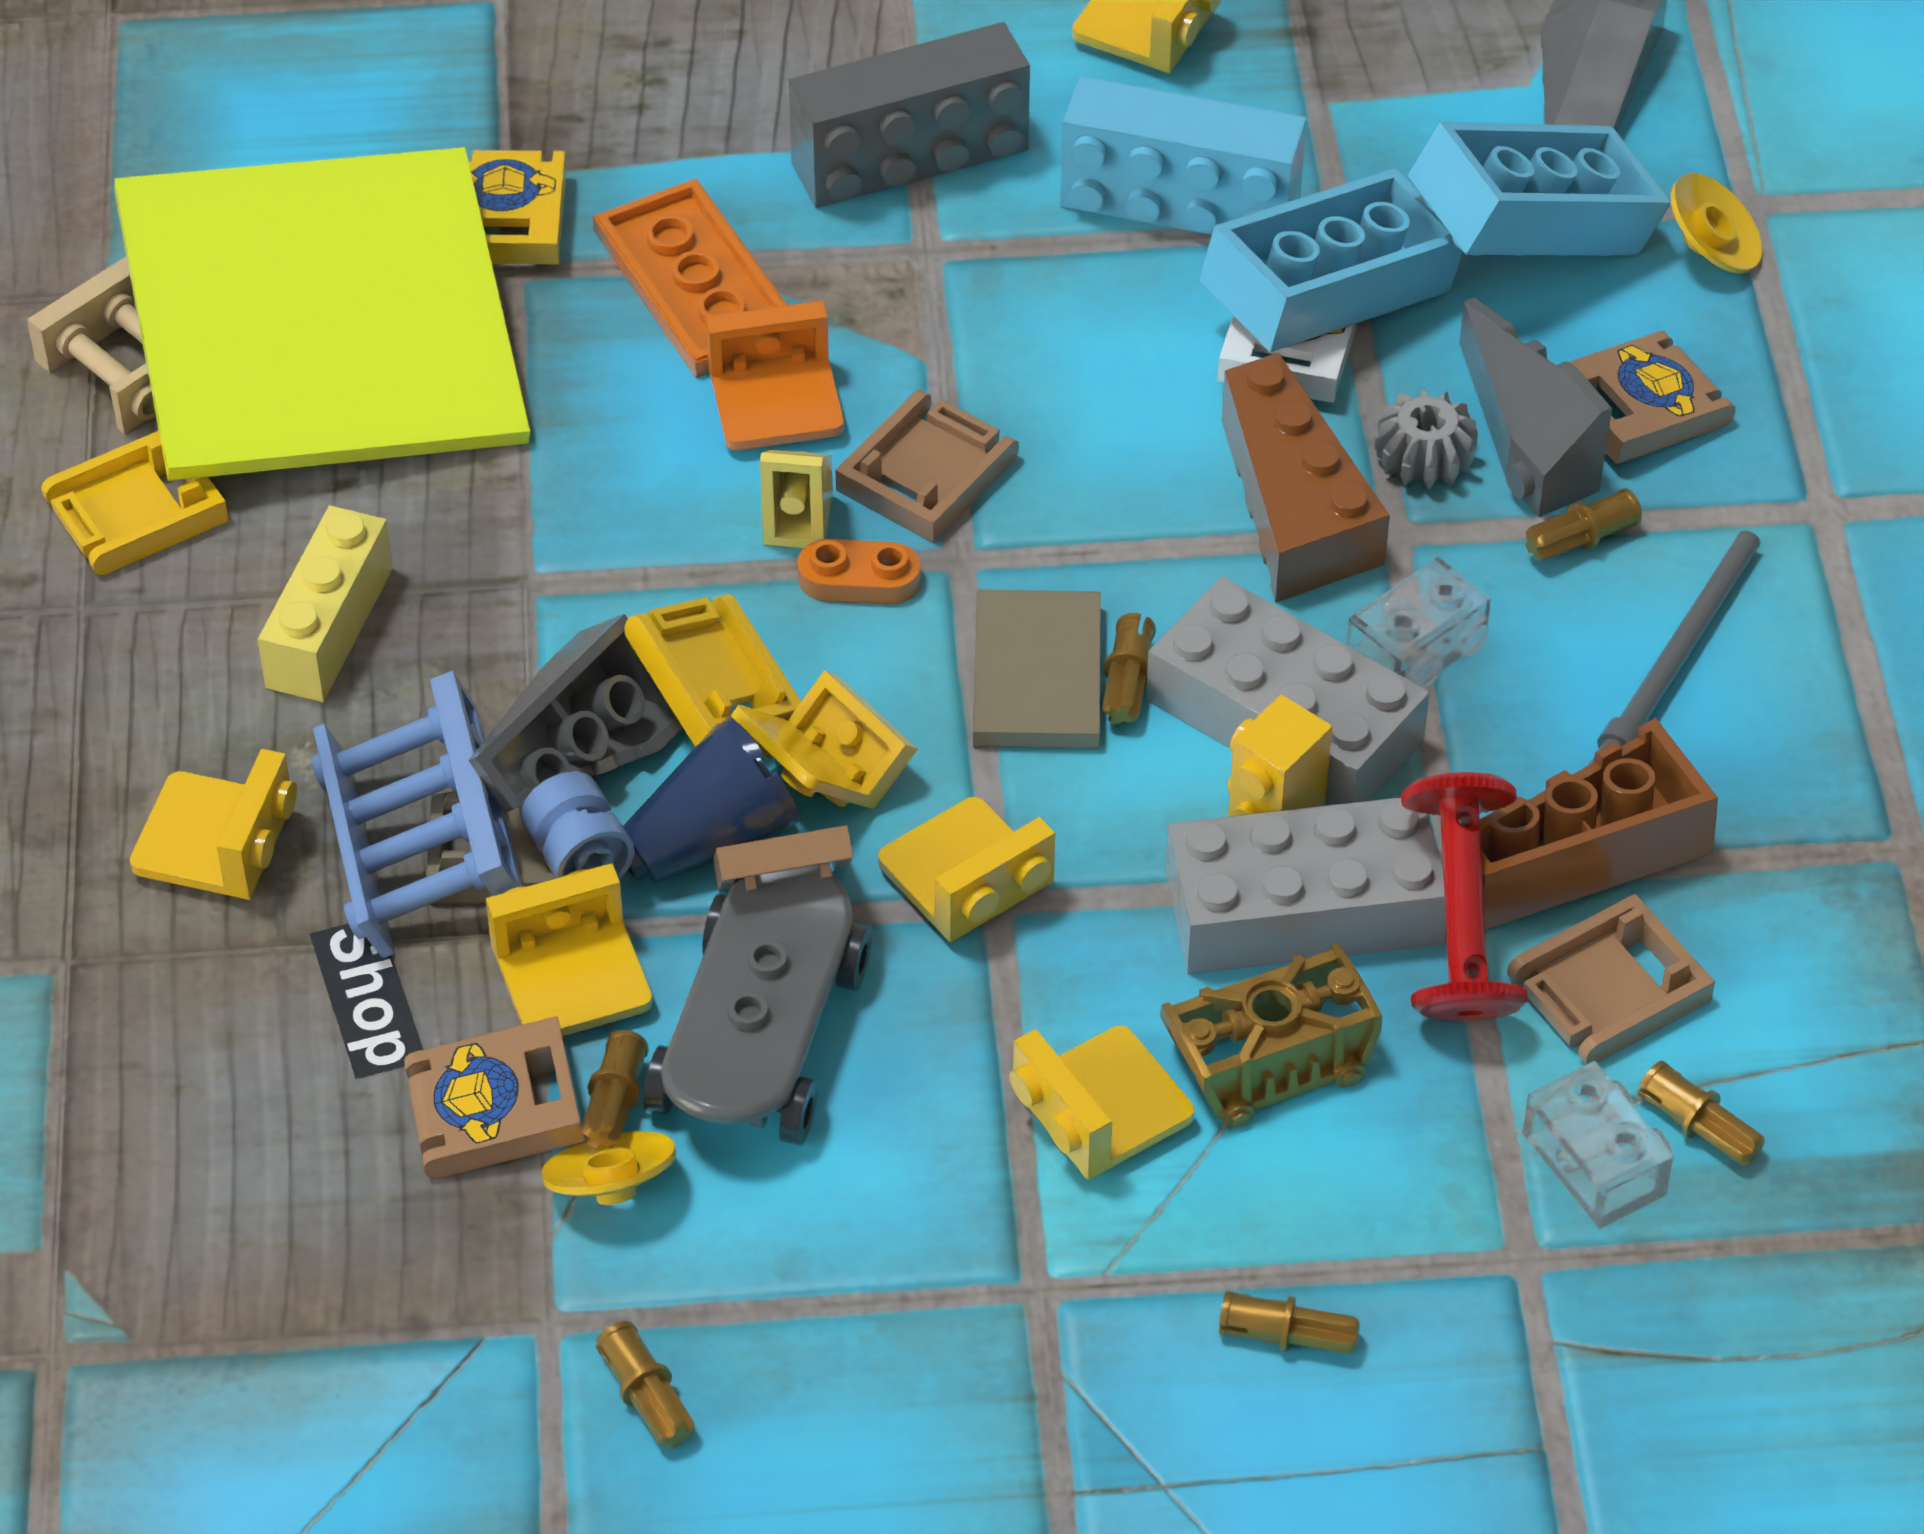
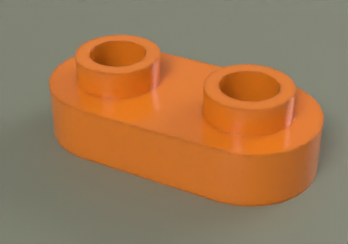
(859, 571)

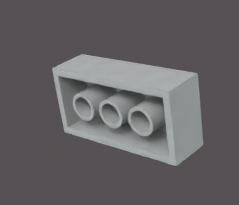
(1243, 652)
(1304, 880)

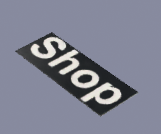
(365, 1001)

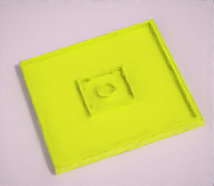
(319, 313)

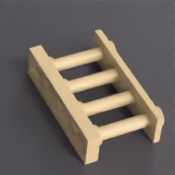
(83, 318)

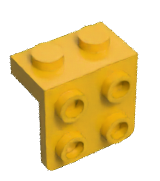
(1143, 30)
(832, 744)
(216, 830)
(969, 865)
(568, 951)
(1099, 1097)

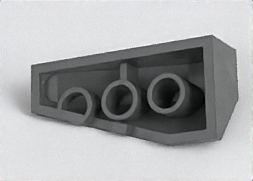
(1596, 58)
(1540, 414)
(580, 714)

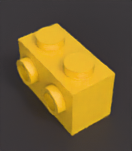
(1279, 760)

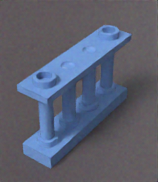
(475, 817)

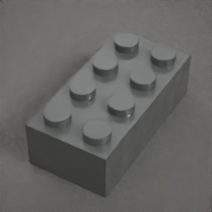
(909, 114)

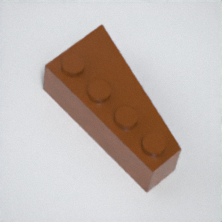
(1299, 482)
(1596, 829)

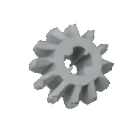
(1426, 439)

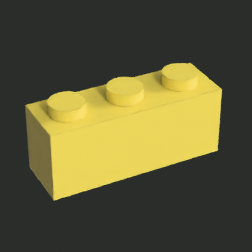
(325, 603)

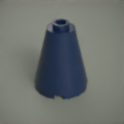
(709, 802)

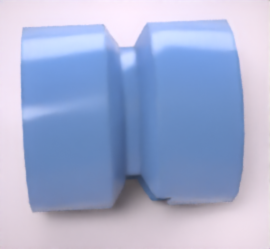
(575, 825)

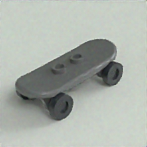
(760, 1002)

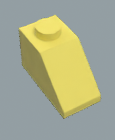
(795, 497)

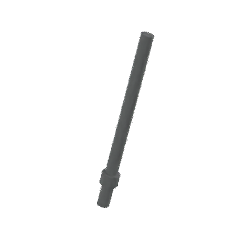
(1682, 643)

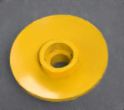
(1716, 223)
(609, 1171)

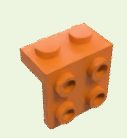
(773, 375)

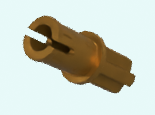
(1583, 525)
(1127, 668)
(614, 1088)
(1700, 1113)
(1286, 1323)
(645, 1384)

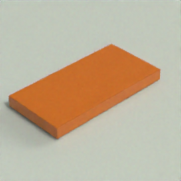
(684, 264)

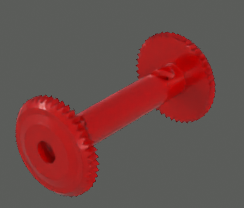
(1464, 798)

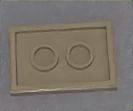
(1037, 669)

